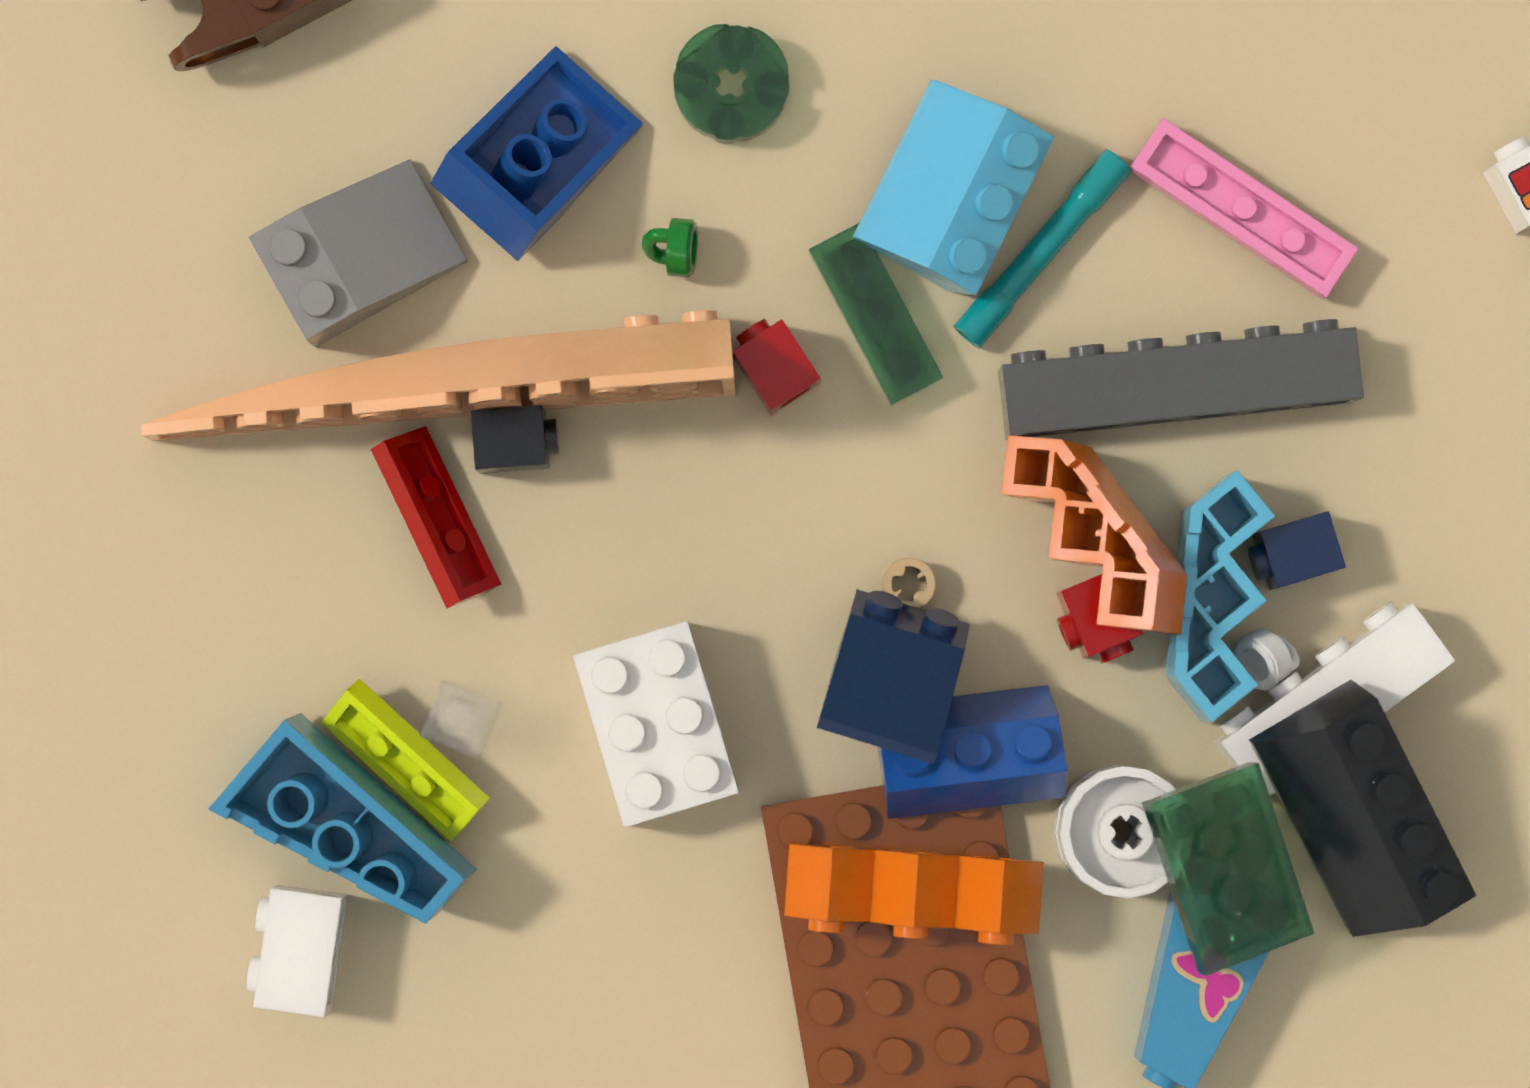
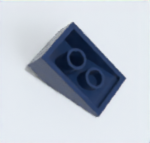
(894, 675)

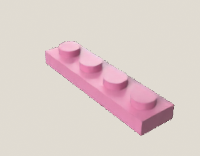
(1243, 209)

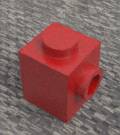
(1080, 624)

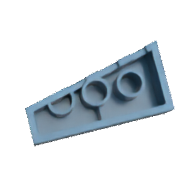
(343, 821)

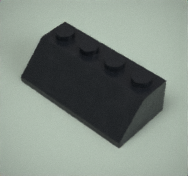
(1362, 813)

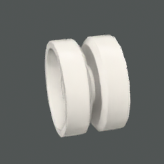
(1086, 838)

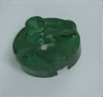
(734, 49)

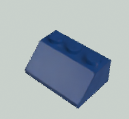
(991, 754)

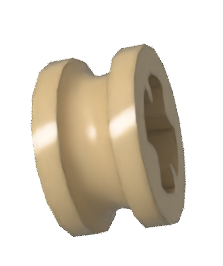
(897, 570)

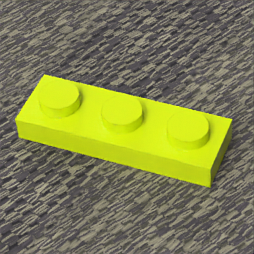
(405, 760)

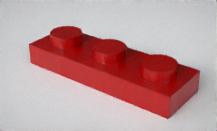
(436, 516)

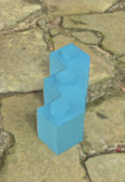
(1215, 596)

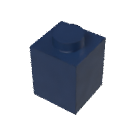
(1296, 551)

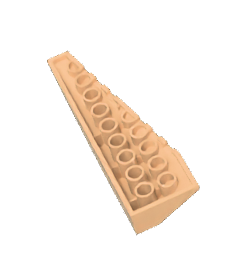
(550, 370)

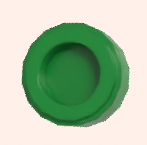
(681, 246)

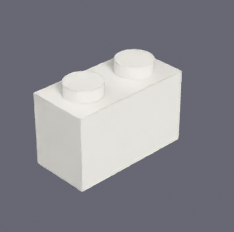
(298, 950)

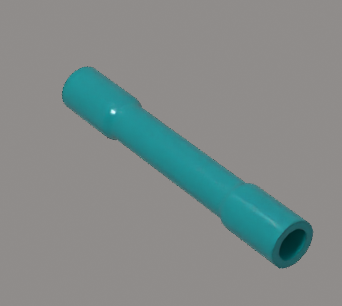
(1085, 199)

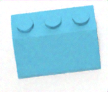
(953, 187)

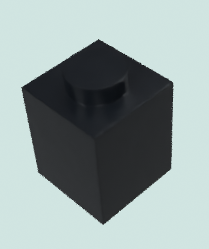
(513, 439)

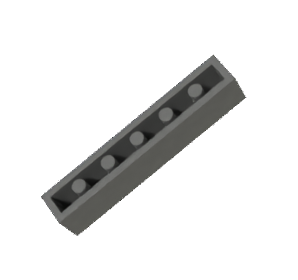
(1180, 382)

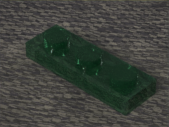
(876, 316)

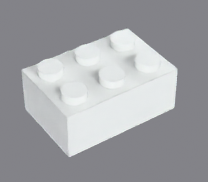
(656, 724)

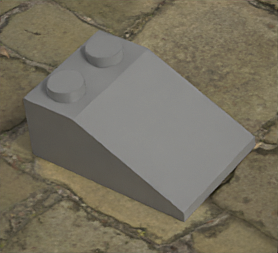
(357, 251)

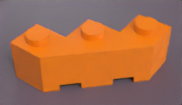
(1102, 528)
(913, 891)

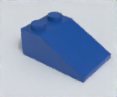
(535, 153)

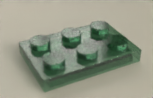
(1228, 868)

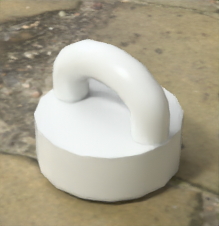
(1266, 657)

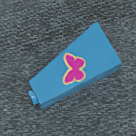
(1187, 1010)

